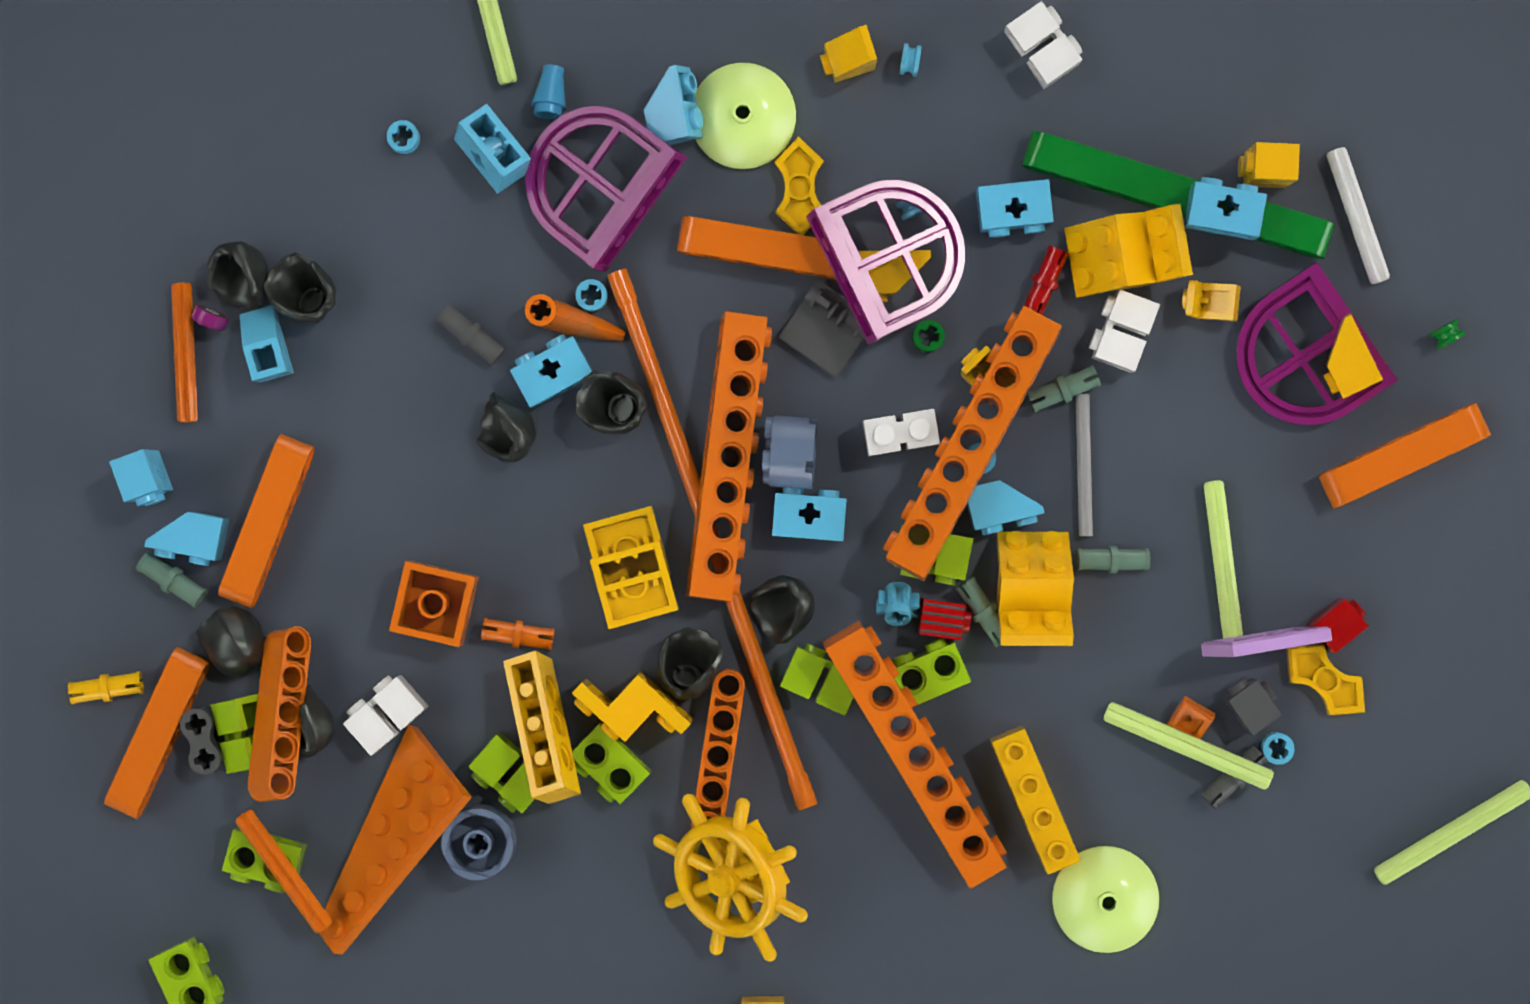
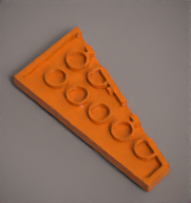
(404, 822)

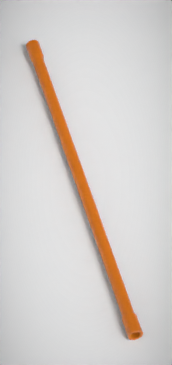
(627, 301)

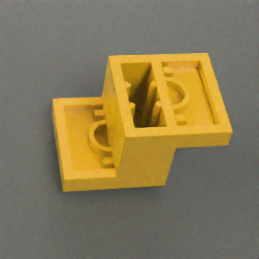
(1128, 251)
(630, 567)
(1035, 588)
(631, 707)

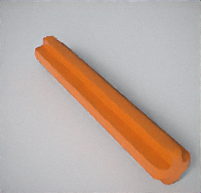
(184, 352)
(283, 871)

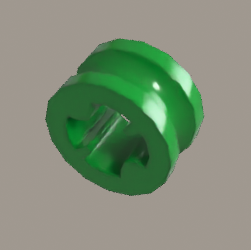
(923, 326)
(1447, 334)

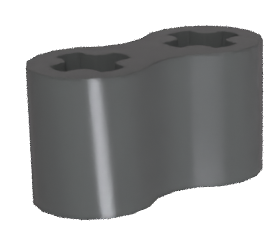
(202, 740)

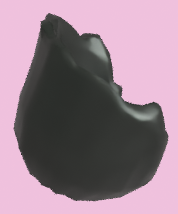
(238, 274)
(300, 289)
(610, 402)
(506, 430)
(782, 607)
(232, 641)
(688, 662)
(316, 726)

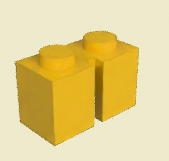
(1270, 165)

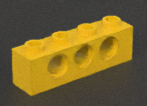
(541, 727)
(1034, 799)

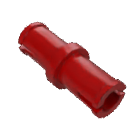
(1045, 280)

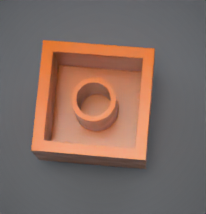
(434, 603)

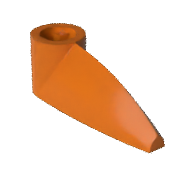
(572, 320)

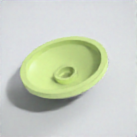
(751, 140)
(1103, 874)

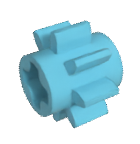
(898, 603)

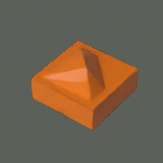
(1191, 718)

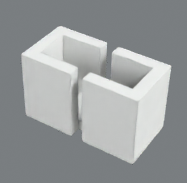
(1035, 28)
(1128, 313)
(885, 434)
(371, 725)

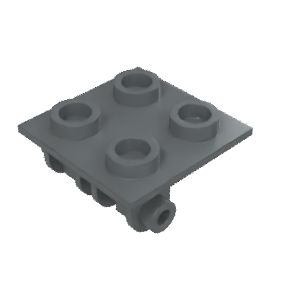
(824, 329)

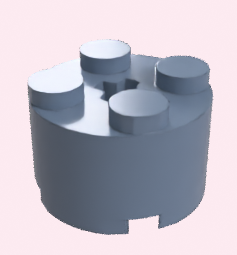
(789, 452)
(461, 850)

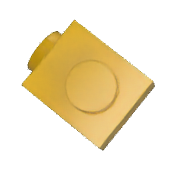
(1211, 301)
(976, 364)

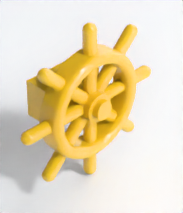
(740, 870)

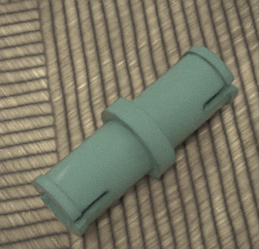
(1064, 388)
(1112, 559)
(171, 579)
(981, 607)

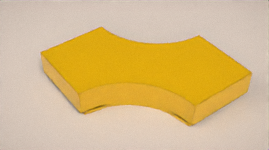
(799, 169)
(1312, 667)

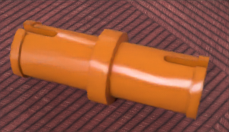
(517, 634)

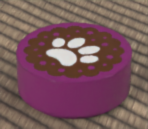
(209, 318)

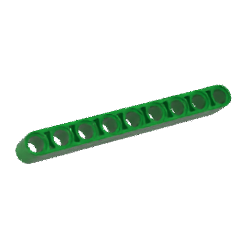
(1161, 188)

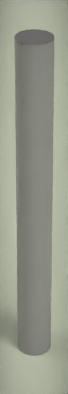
(1084, 477)

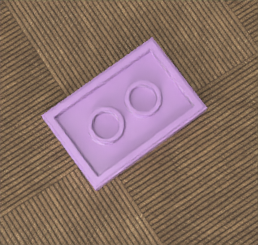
(1266, 641)

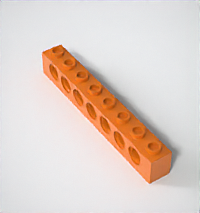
(754, 332)
(1041, 335)
(974, 863)

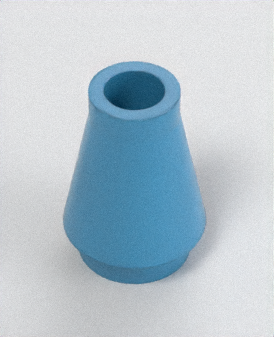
(550, 93)

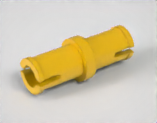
(105, 687)

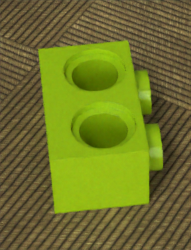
(933, 683)
(616, 756)
(259, 871)
(177, 983)

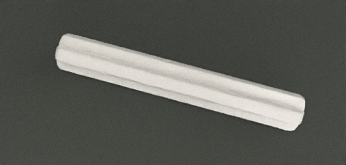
(1358, 215)

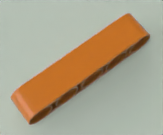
(753, 246)
(1404, 455)
(266, 521)
(274, 730)
(156, 733)
(720, 737)

